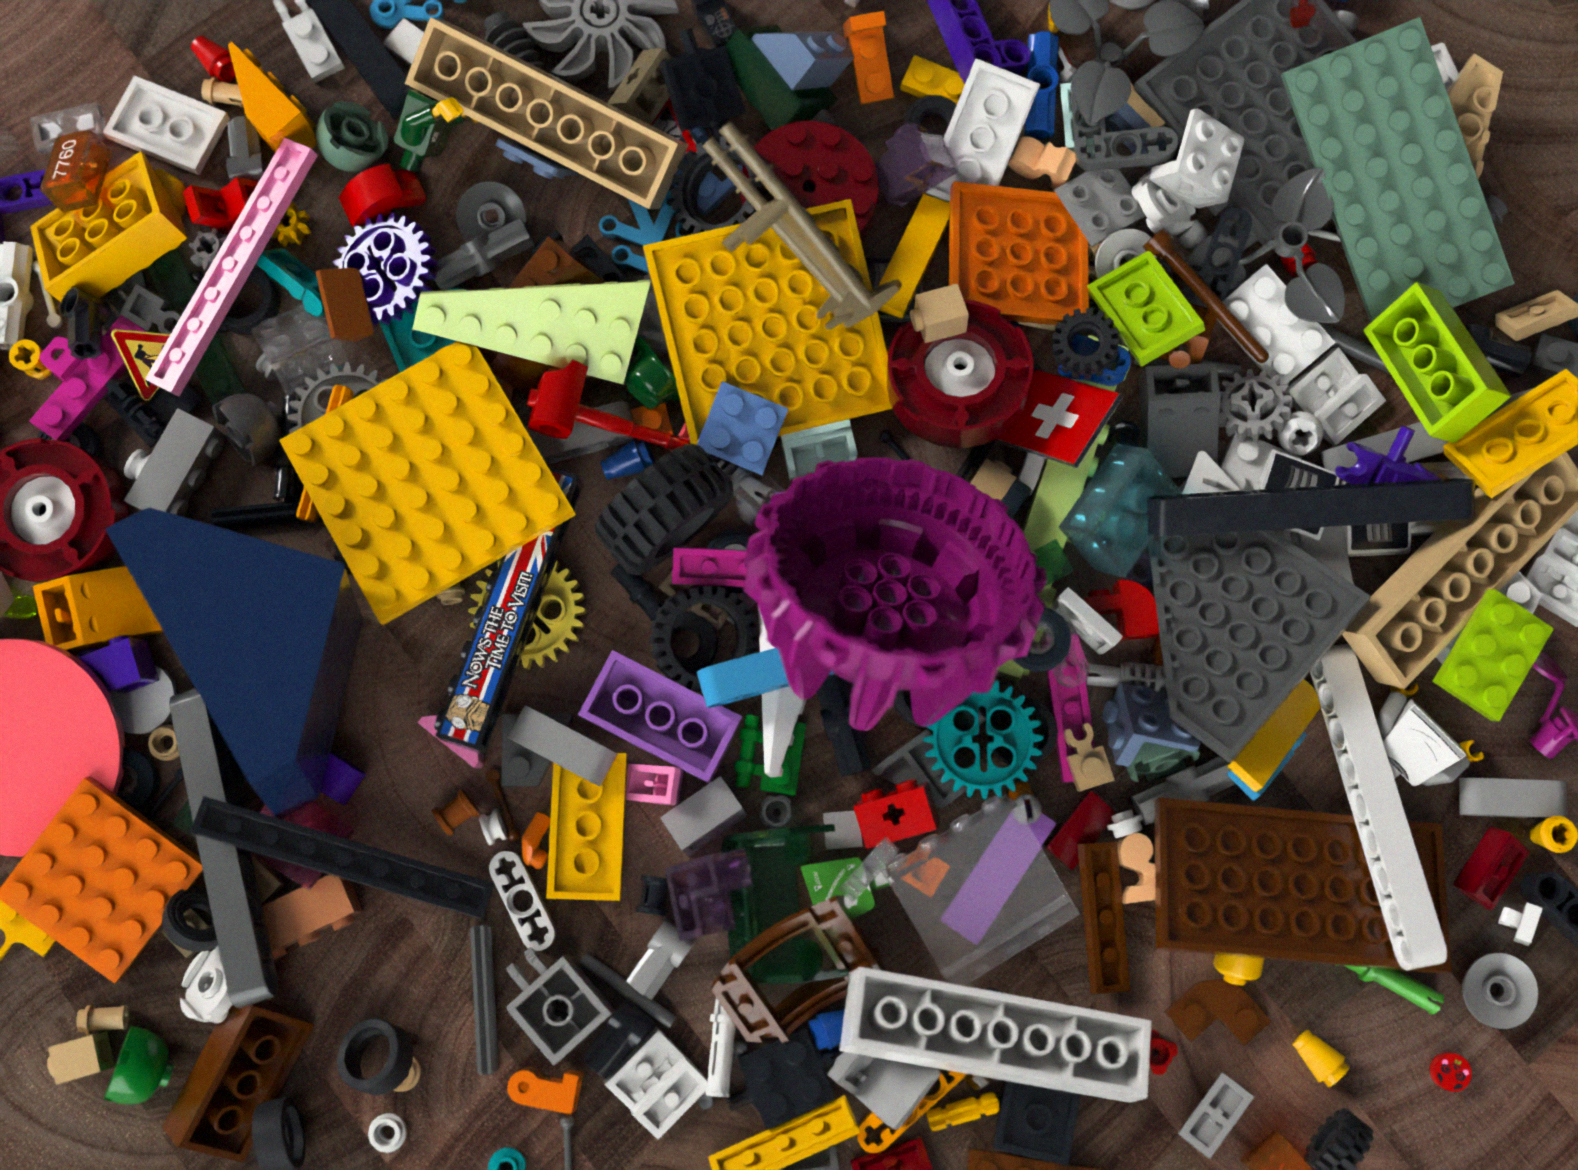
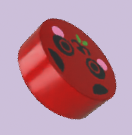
(1450, 1071)

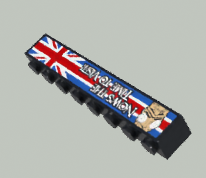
(502, 633)

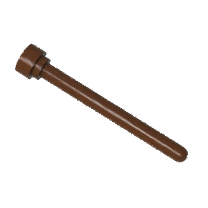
(1162, 247)

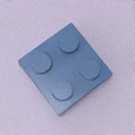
(741, 428)

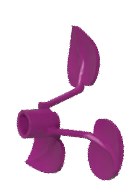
(1560, 731)

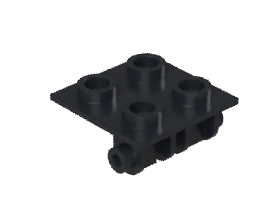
(150, 416)

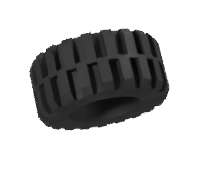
(663, 508)

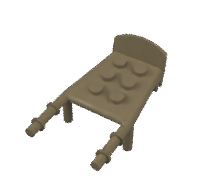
(798, 230)

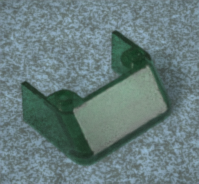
(771, 899)

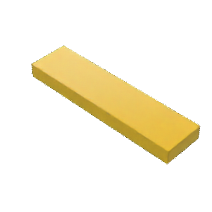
(915, 252)
(1276, 737)
(791, 1139)

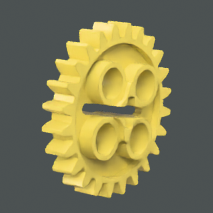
(561, 627)

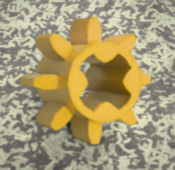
(296, 231)

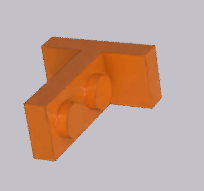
(870, 56)

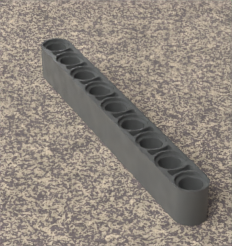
(226, 869)

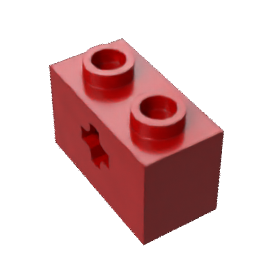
(918, 814)

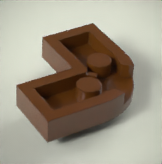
(1217, 1000)

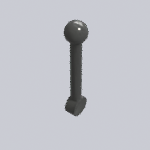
(740, 1047)
(567, 1122)

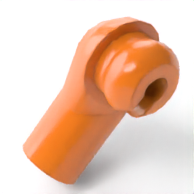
(531, 841)

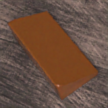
(345, 304)

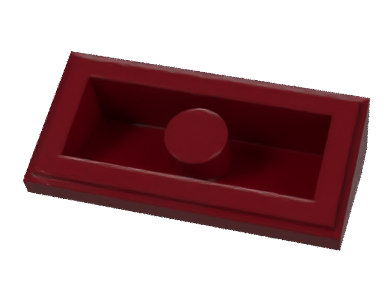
(1080, 827)
(1491, 867)

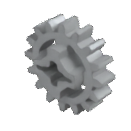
(1270, 401)

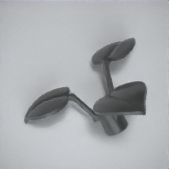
(1100, 84)
(1304, 208)

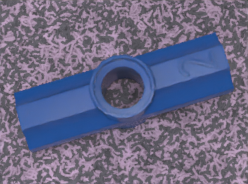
(1042, 69)

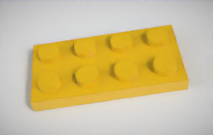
(1520, 436)
(587, 834)

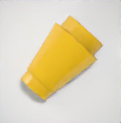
(1555, 834)
(1321, 1058)

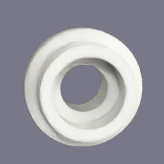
(1125, 823)
(376, 1135)

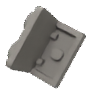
(884, 1085)

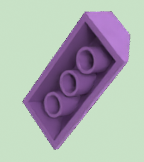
(660, 717)

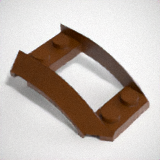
(748, 1004)

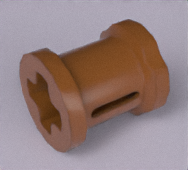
(455, 812)

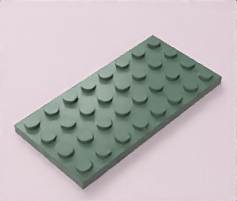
(1397, 170)

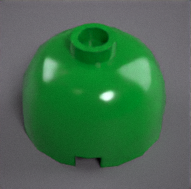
(139, 1068)

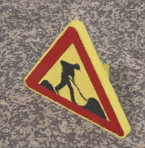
(139, 354)

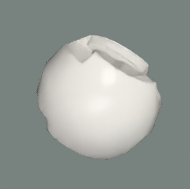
(1301, 445)

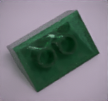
(766, 88)

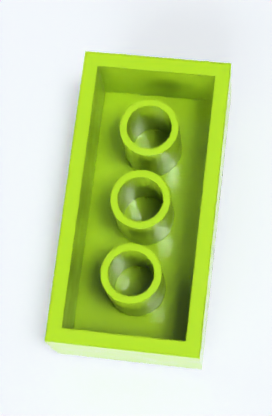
(1436, 363)

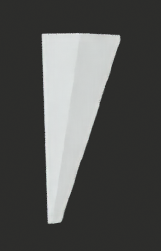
(779, 717)

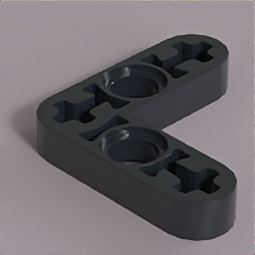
(1223, 229)

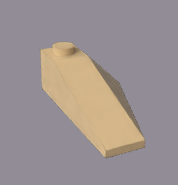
(1473, 101)

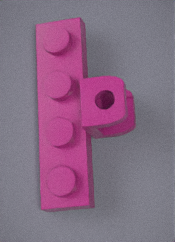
(81, 381)

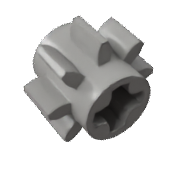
(203, 245)

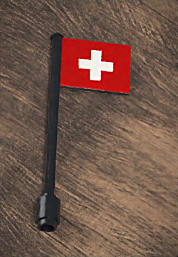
(1057, 422)

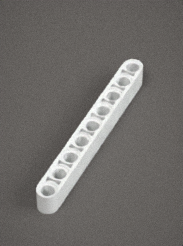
(1378, 810)

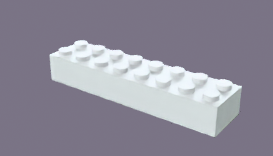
(996, 1035)

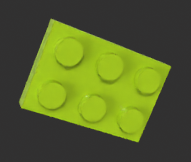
(1146, 308)
(1493, 655)

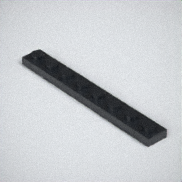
(341, 857)

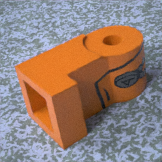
(546, 1092)

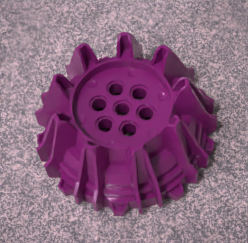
(893, 585)

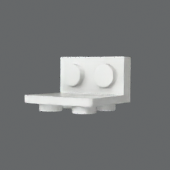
(1204, 162)

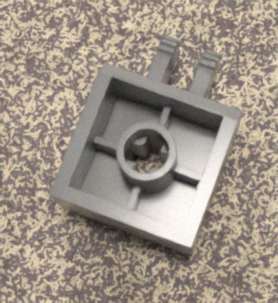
(537, 1004)

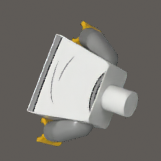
(1418, 744)

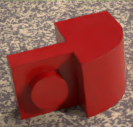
(379, 192)
(219, 207)
(1133, 608)

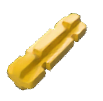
(963, 1111)

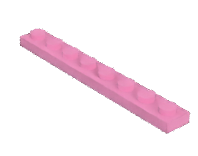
(231, 267)

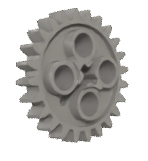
(309, 406)

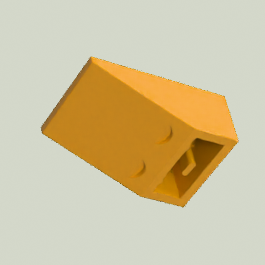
(267, 105)
(92, 609)

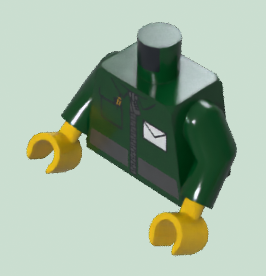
(425, 127)

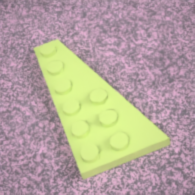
(544, 322)

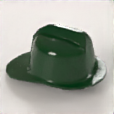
(648, 378)

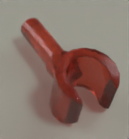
(1301, 15)

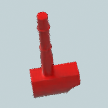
(558, 407)

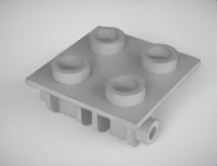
(1100, 203)

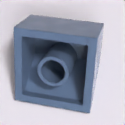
(805, 58)

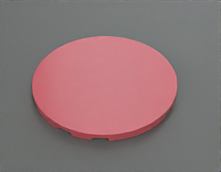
(52, 736)

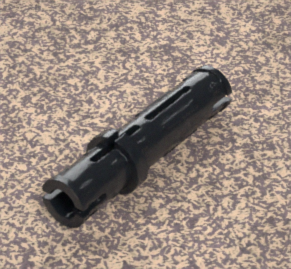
(285, 473)

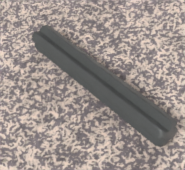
(484, 999)

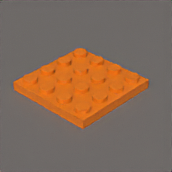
(1017, 252)
(100, 879)

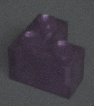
(913, 164)
(701, 892)

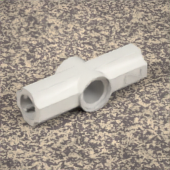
(14, 277)

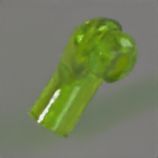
(22, 608)

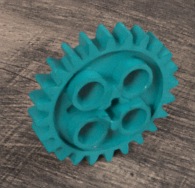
(1017, 738)

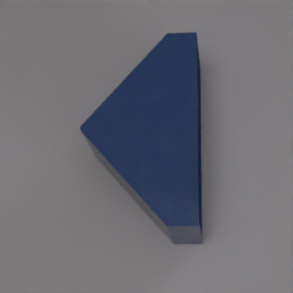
(260, 638)

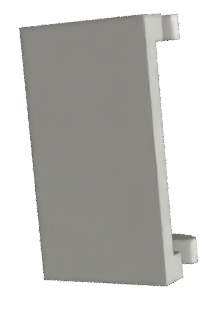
(703, 816)
(1216, 1115)

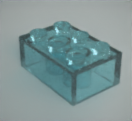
(1111, 513)

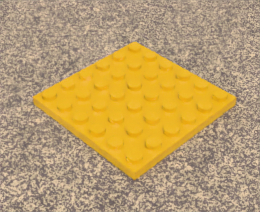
(756, 326)
(426, 479)

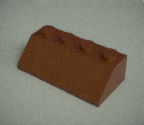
(550, 265)
(235, 1072)

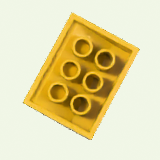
(111, 240)

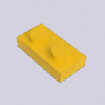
(929, 78)

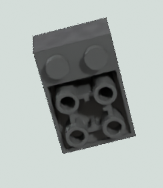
(1179, 414)

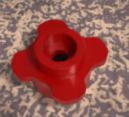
(1166, 1050)

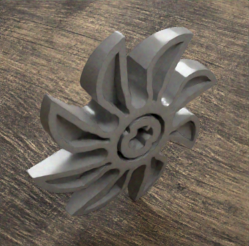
(580, 25)

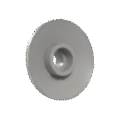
(1516, 993)

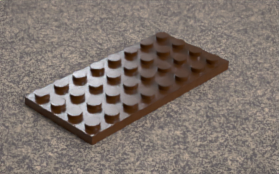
(1278, 885)

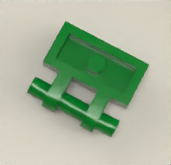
(745, 767)

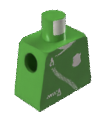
(826, 878)

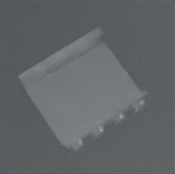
(980, 891)

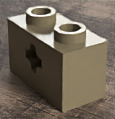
(643, 88)

